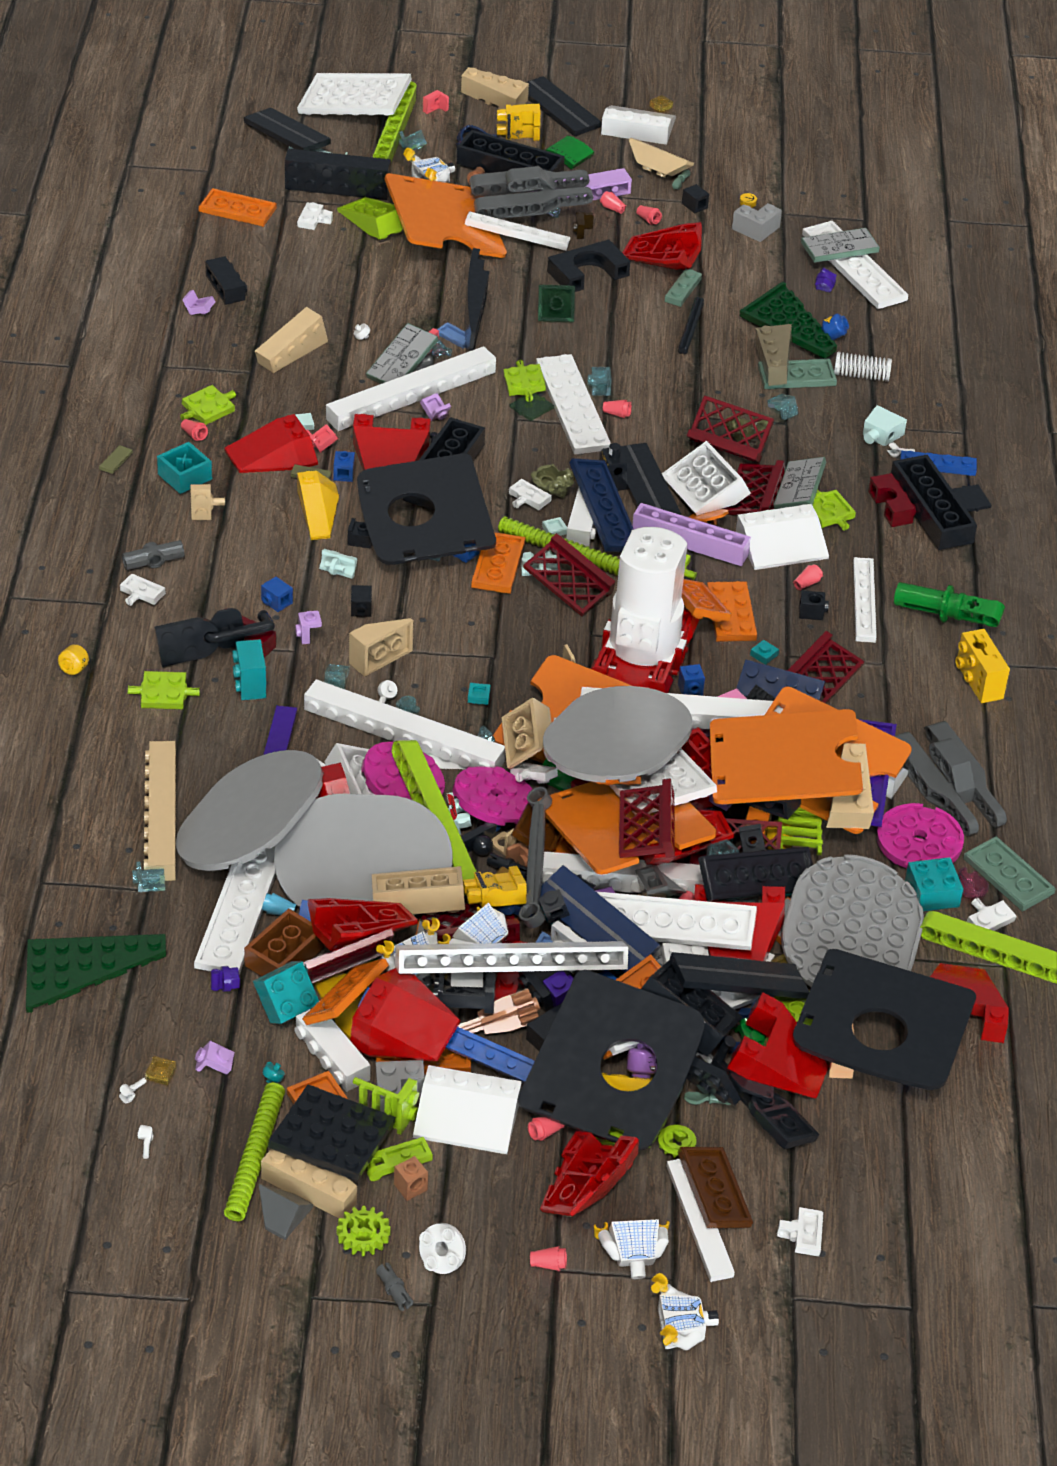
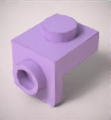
(197, 305)
(435, 407)
(307, 620)
(214, 1057)

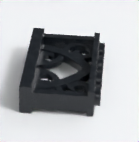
(466, 996)

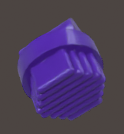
(825, 280)
(225, 979)

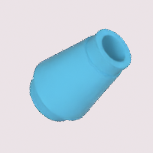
(276, 905)

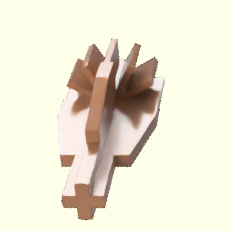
(509, 1014)

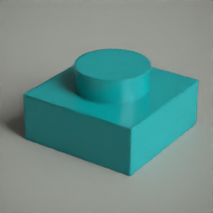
(764, 652)
(479, 693)

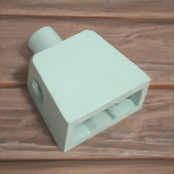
(883, 426)

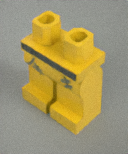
(521, 121)
(496, 889)

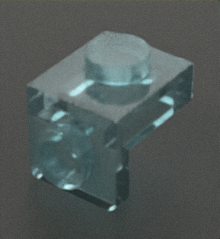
(413, 141)

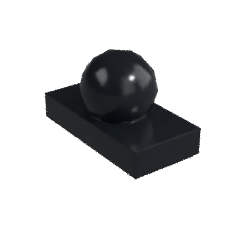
(480, 839)

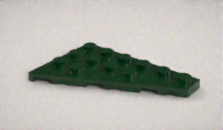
(781, 308)
(66, 965)

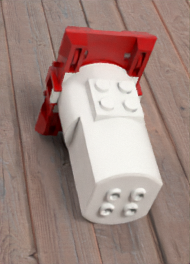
(648, 618)

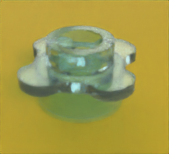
(408, 704)

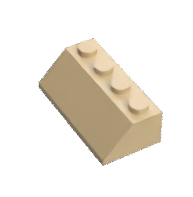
(422, 890)

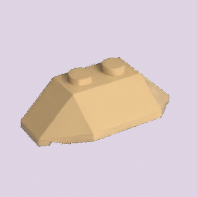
(658, 159)

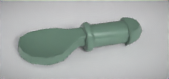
(677, 183)
(698, 1098)

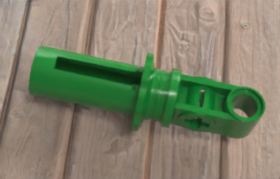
(949, 604)

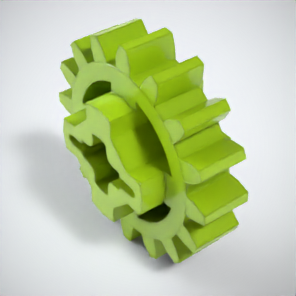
(363, 1230)

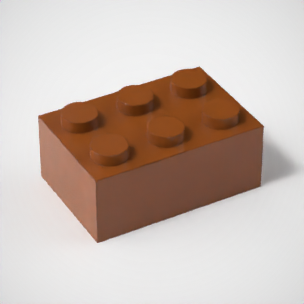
(281, 942)

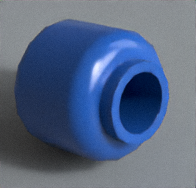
(835, 326)

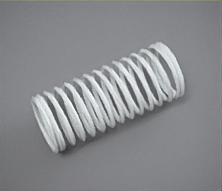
(886, 369)

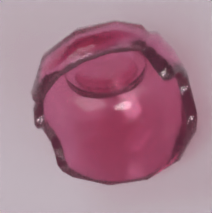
(973, 884)

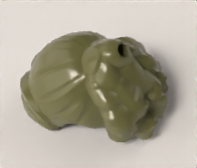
(750, 430)
(553, 480)

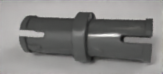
(394, 1286)

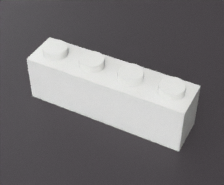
(581, 526)
(334, 1051)

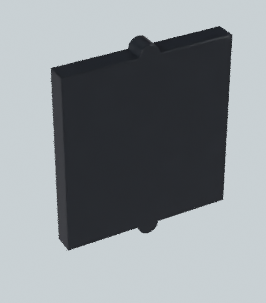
(972, 498)

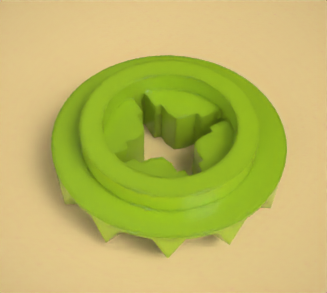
(681, 1134)

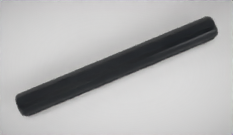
(691, 325)

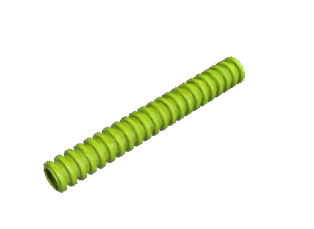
(541, 538)
(254, 1152)

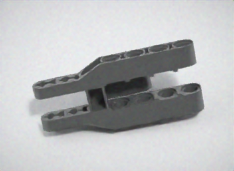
(529, 203)
(964, 776)

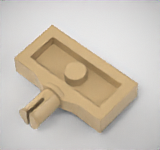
(203, 502)

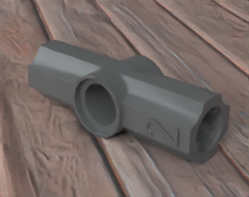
(153, 555)

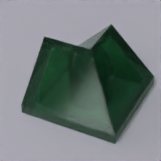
(556, 303)

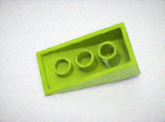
(373, 217)

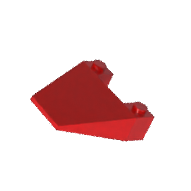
(389, 445)
(767, 924)
(988, 1001)
(778, 1059)

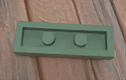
(683, 287)

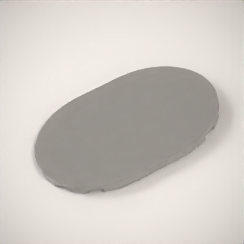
(617, 734)
(249, 810)
(352, 837)
(852, 908)

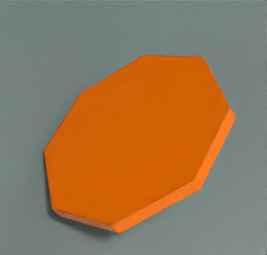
(710, 516)

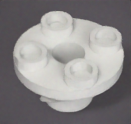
(442, 1248)

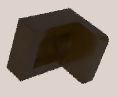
(583, 222)

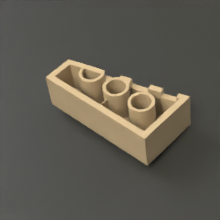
(494, 88)
(292, 341)
(853, 810)
(317, 1185)

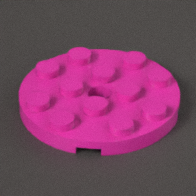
(384, 776)
(478, 789)
(902, 823)

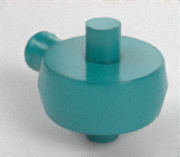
(273, 1072)

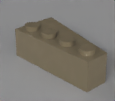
(774, 349)

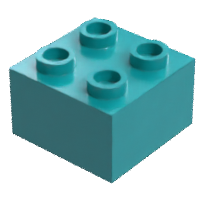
(184, 467)
(249, 669)
(935, 883)
(286, 992)

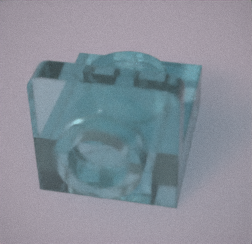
(785, 404)
(336, 675)
(148, 879)

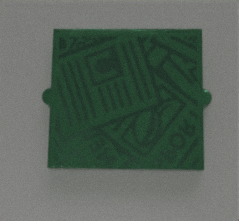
(532, 409)

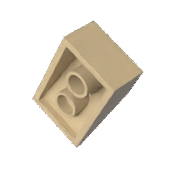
(379, 644)
(525, 731)

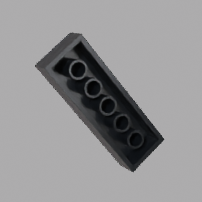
(501, 155)
(336, 174)
(453, 439)
(935, 502)

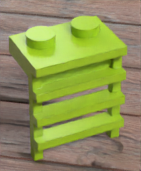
(805, 825)
(399, 1105)

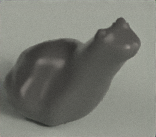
(426, 362)

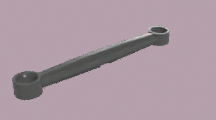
(535, 857)

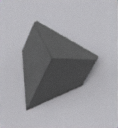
(656, 884)
(282, 1210)

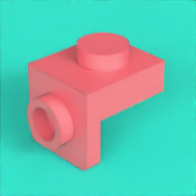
(434, 101)
(323, 438)

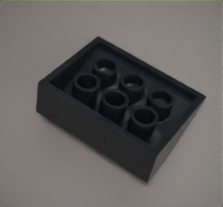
(717, 1014)

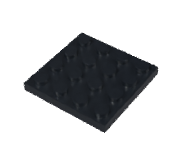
(331, 1132)

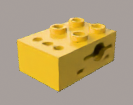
(982, 665)

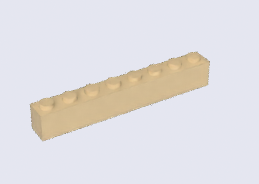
(162, 808)

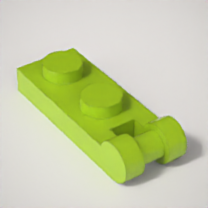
(397, 1154)

